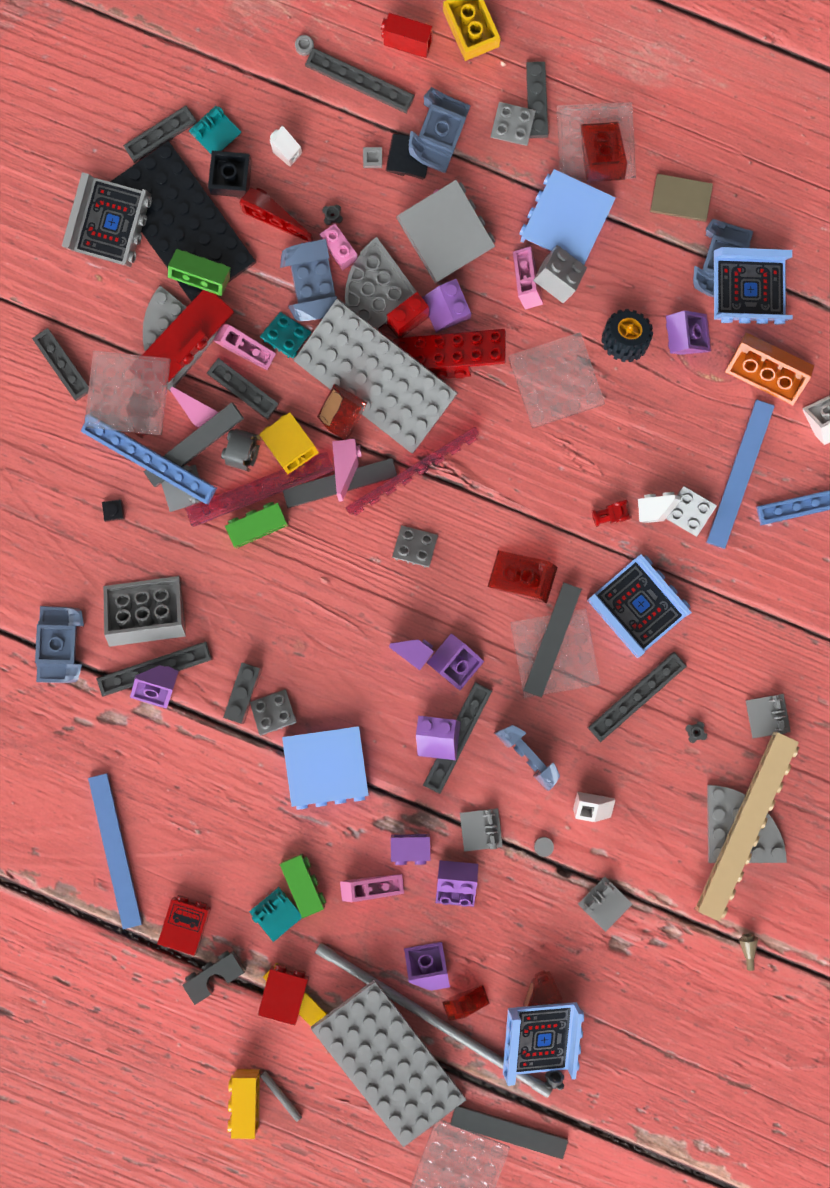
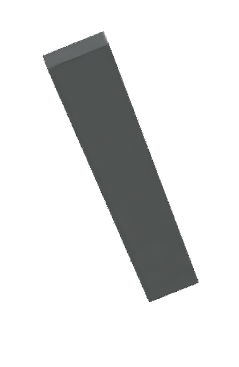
(359, 80)
(200, 439)
(326, 486)
(552, 640)
(177, 660)
(637, 696)
(468, 717)
(509, 1132)

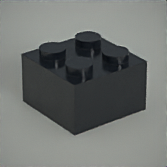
(229, 173)

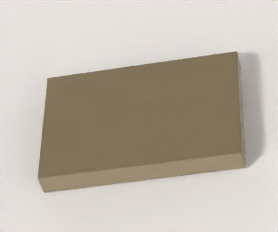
(681, 197)

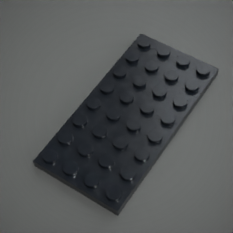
(183, 215)

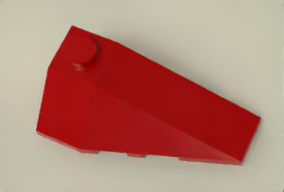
(263, 208)

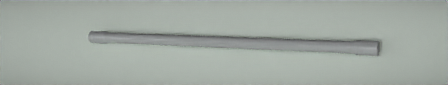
(331, 956)

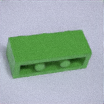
(199, 272)
(256, 525)
(303, 885)

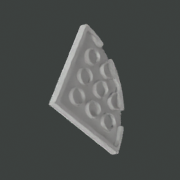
(376, 285)
(159, 315)
(721, 811)

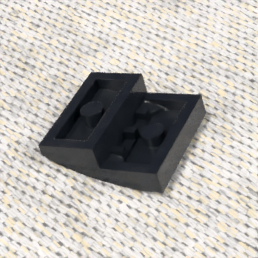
(400, 160)

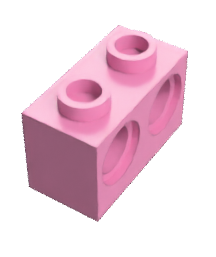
(339, 247)

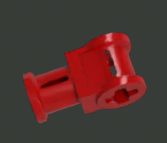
(615, 512)

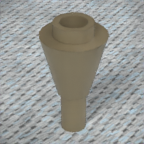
(749, 944)

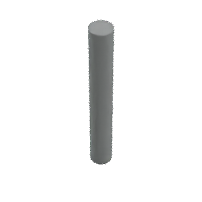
(281, 1096)

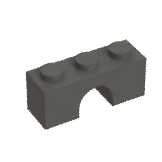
(242, 693)
(198, 984)

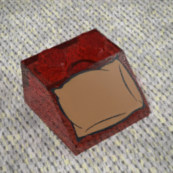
(341, 412)
(542, 990)

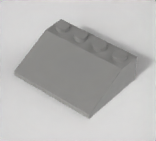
(143, 611)

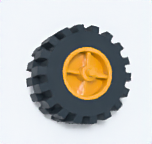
(627, 335)

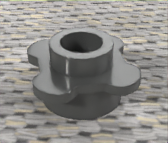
(331, 219)
(691, 732)
(554, 1080)

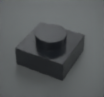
(113, 510)

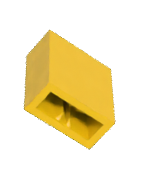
(288, 443)

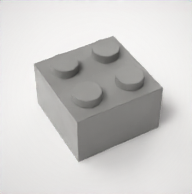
(560, 274)

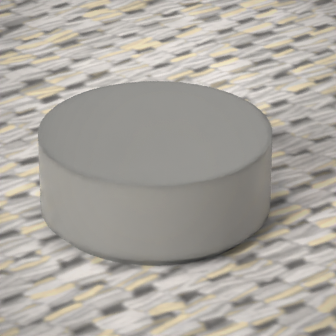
(304, 45)
(543, 846)

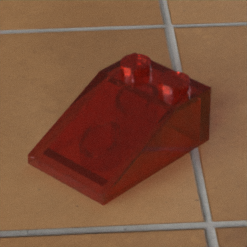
(603, 152)
(523, 576)

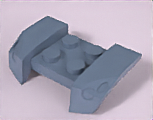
(439, 131)
(722, 236)
(311, 279)
(57, 644)
(546, 775)

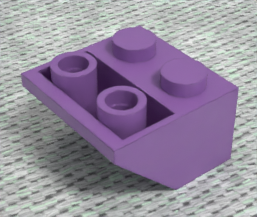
(456, 883)

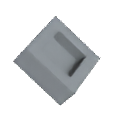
(372, 157)

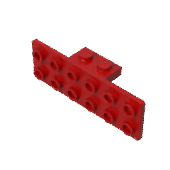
(190, 331)
(455, 353)

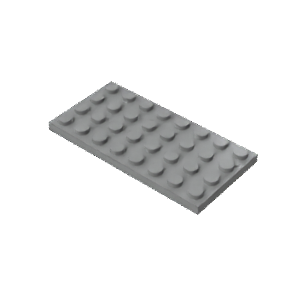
(398, 389)
(388, 1063)

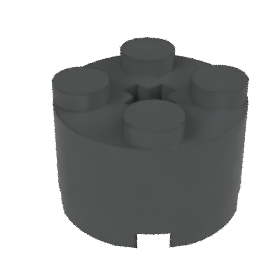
(241, 449)

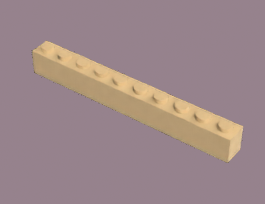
(746, 826)

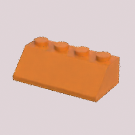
(769, 368)

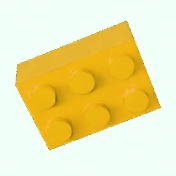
(471, 27)
(244, 1103)

